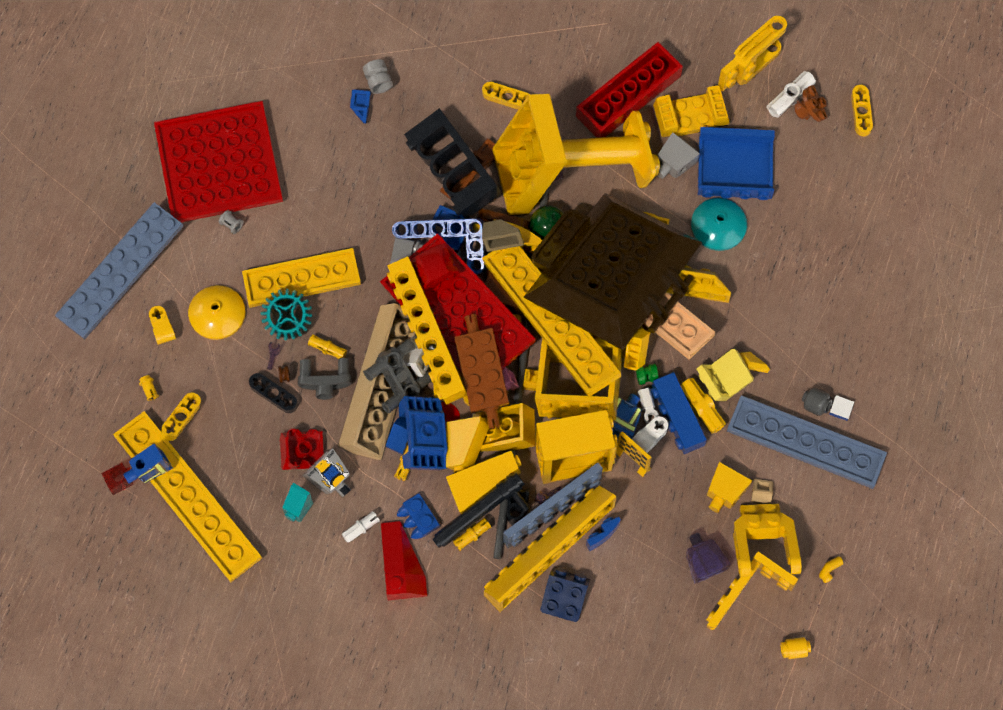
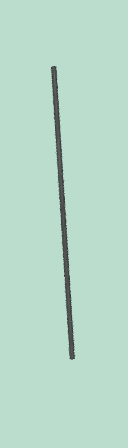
(517, 399)

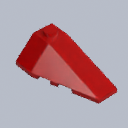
(402, 569)

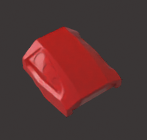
(434, 266)

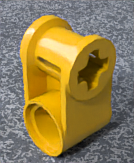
(161, 327)

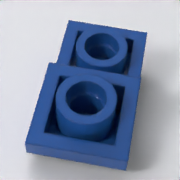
(608, 528)

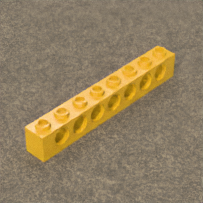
(454, 389)

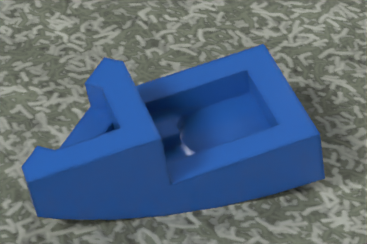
(360, 104)

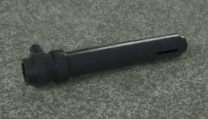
(502, 491)

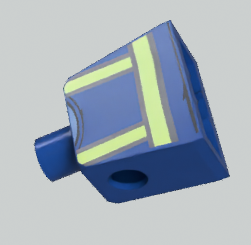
(627, 416)
(148, 465)

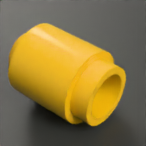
(795, 648)

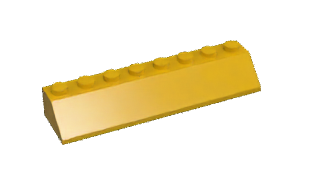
(549, 548)

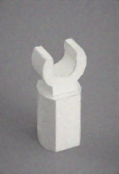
(647, 403)

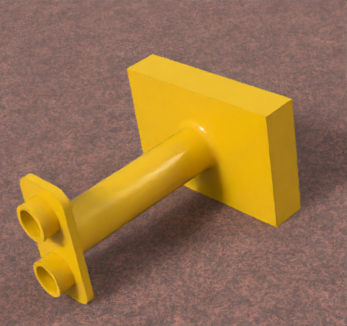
(533, 154)

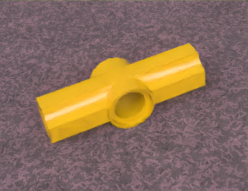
(702, 406)

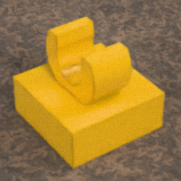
(530, 380)

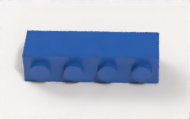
(678, 413)

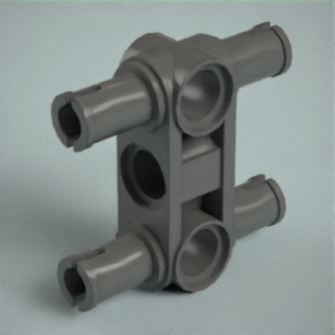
(397, 374)

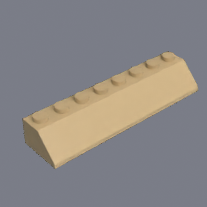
(367, 422)

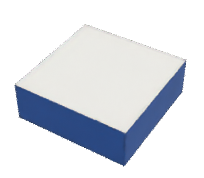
(841, 408)

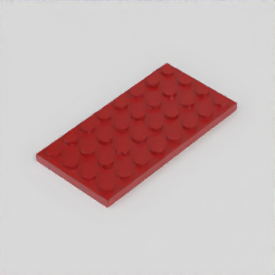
(466, 296)

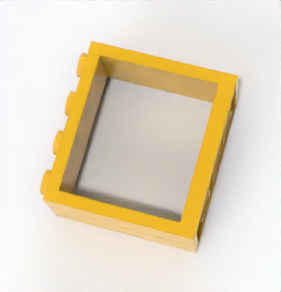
(572, 405)
(574, 445)

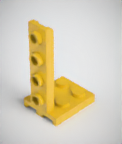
(768, 569)

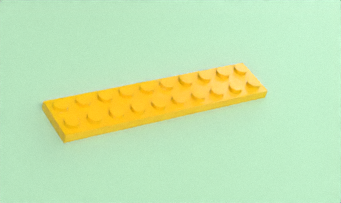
(569, 342)
(192, 501)

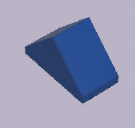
(397, 438)

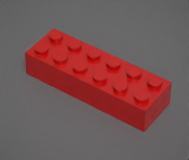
(629, 91)

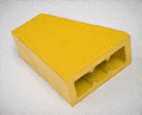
(464, 442)

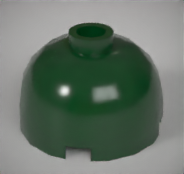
(544, 219)

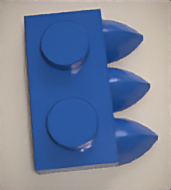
(419, 517)

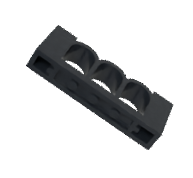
(473, 196)

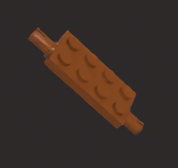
(482, 371)

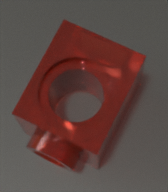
(110, 475)

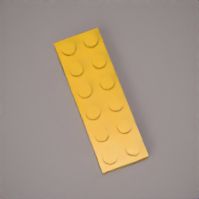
(305, 275)

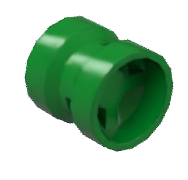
(647, 374)

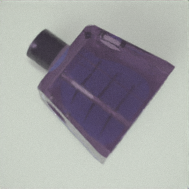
(705, 559)

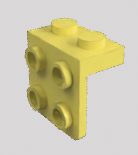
(725, 376)

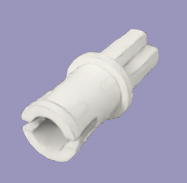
(360, 527)

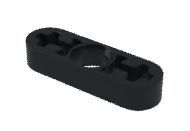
(259, 390)

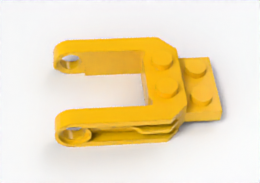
(753, 54)
(764, 522)

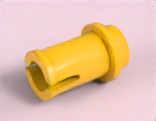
(148, 387)

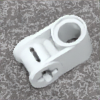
(649, 436)

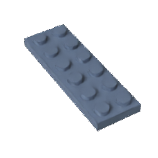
(558, 502)

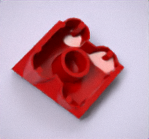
(300, 449)

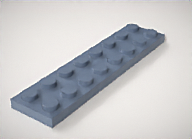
(119, 270)
(807, 442)

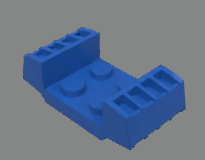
(424, 433)

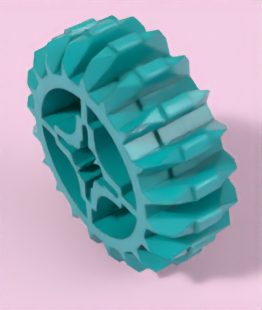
(273, 304)

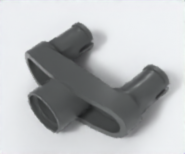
(324, 384)

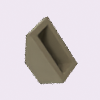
(500, 235)

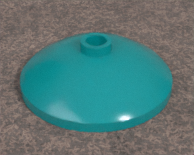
(719, 234)

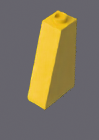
(477, 481)

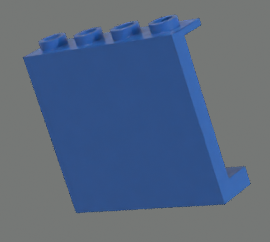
(735, 163)

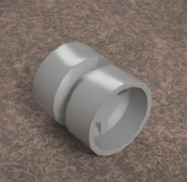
(377, 76)

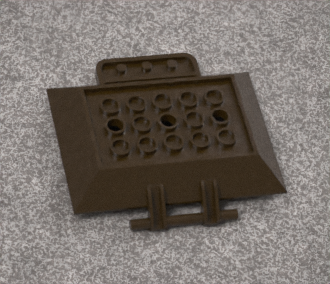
(630, 289)

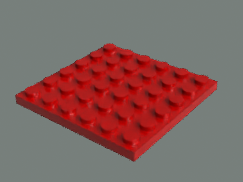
(218, 162)

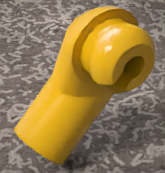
(828, 567)

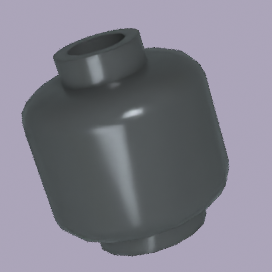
(817, 401)

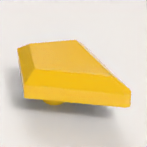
(754, 363)

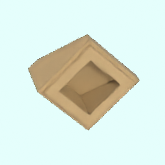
(762, 491)

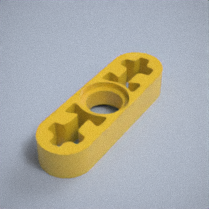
(503, 89)
(859, 117)
(181, 408)

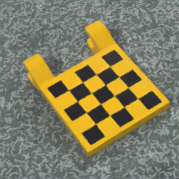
(627, 445)

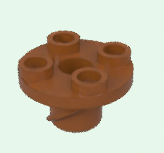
(811, 105)

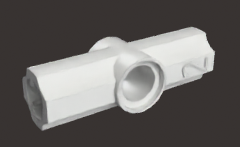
(784, 101)

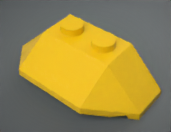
(705, 285)

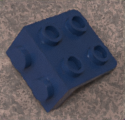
(564, 594)

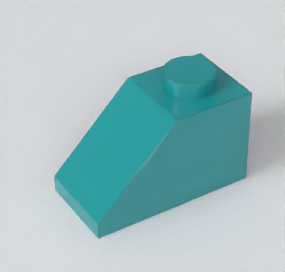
(297, 503)

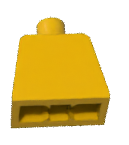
(726, 487)

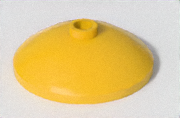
(220, 322)

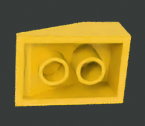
(516, 429)

